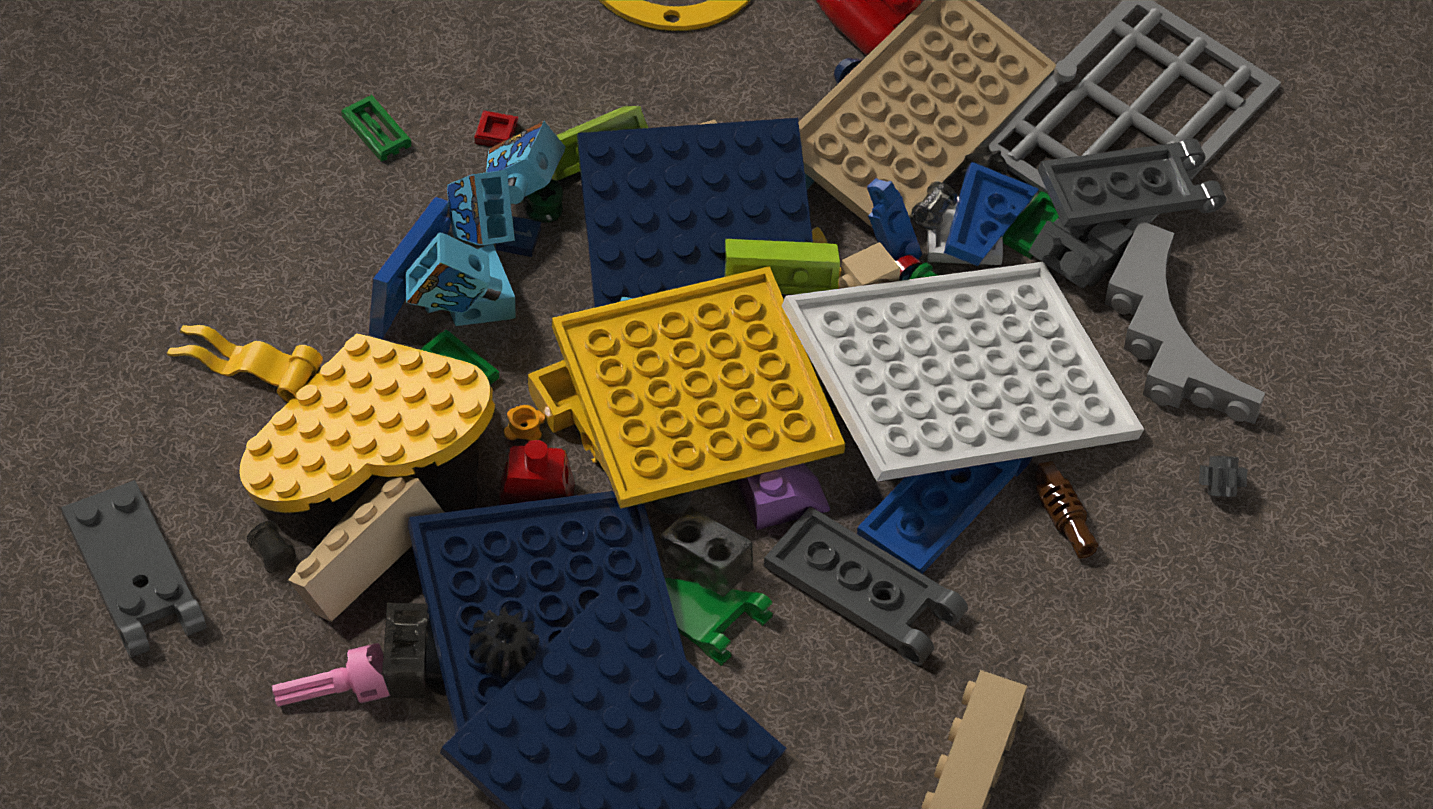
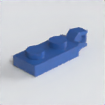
(892, 221)

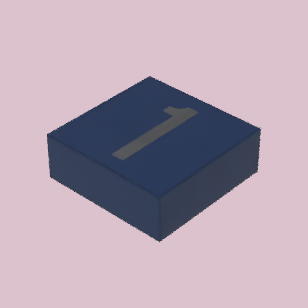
(526, 237)

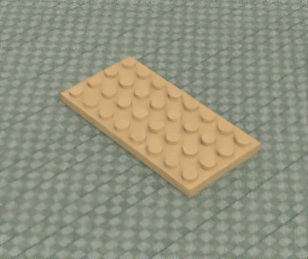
(919, 103)

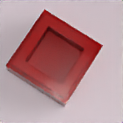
(495, 128)

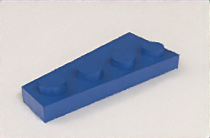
(390, 281)

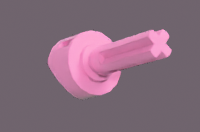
(362, 675)

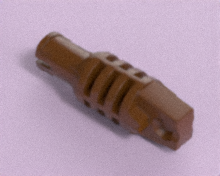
(1064, 508)

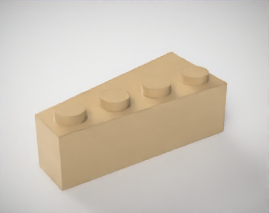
(362, 544)
(978, 743)

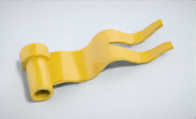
(257, 358)

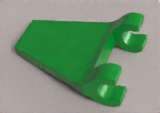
(705, 614)

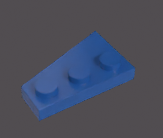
(985, 212)

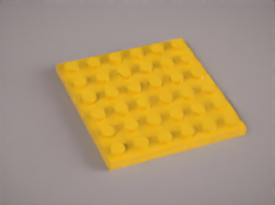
(696, 387)

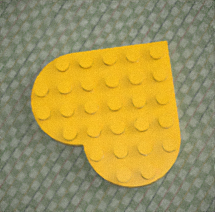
(363, 415)

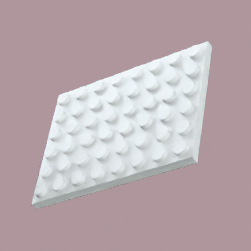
(960, 370)

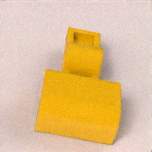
(558, 401)

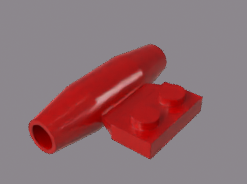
(867, 21)

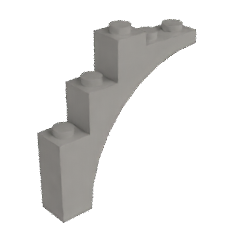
(1155, 334)

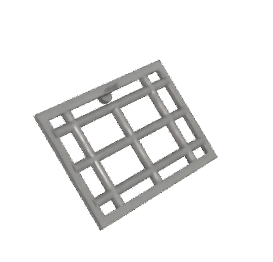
(1132, 115)

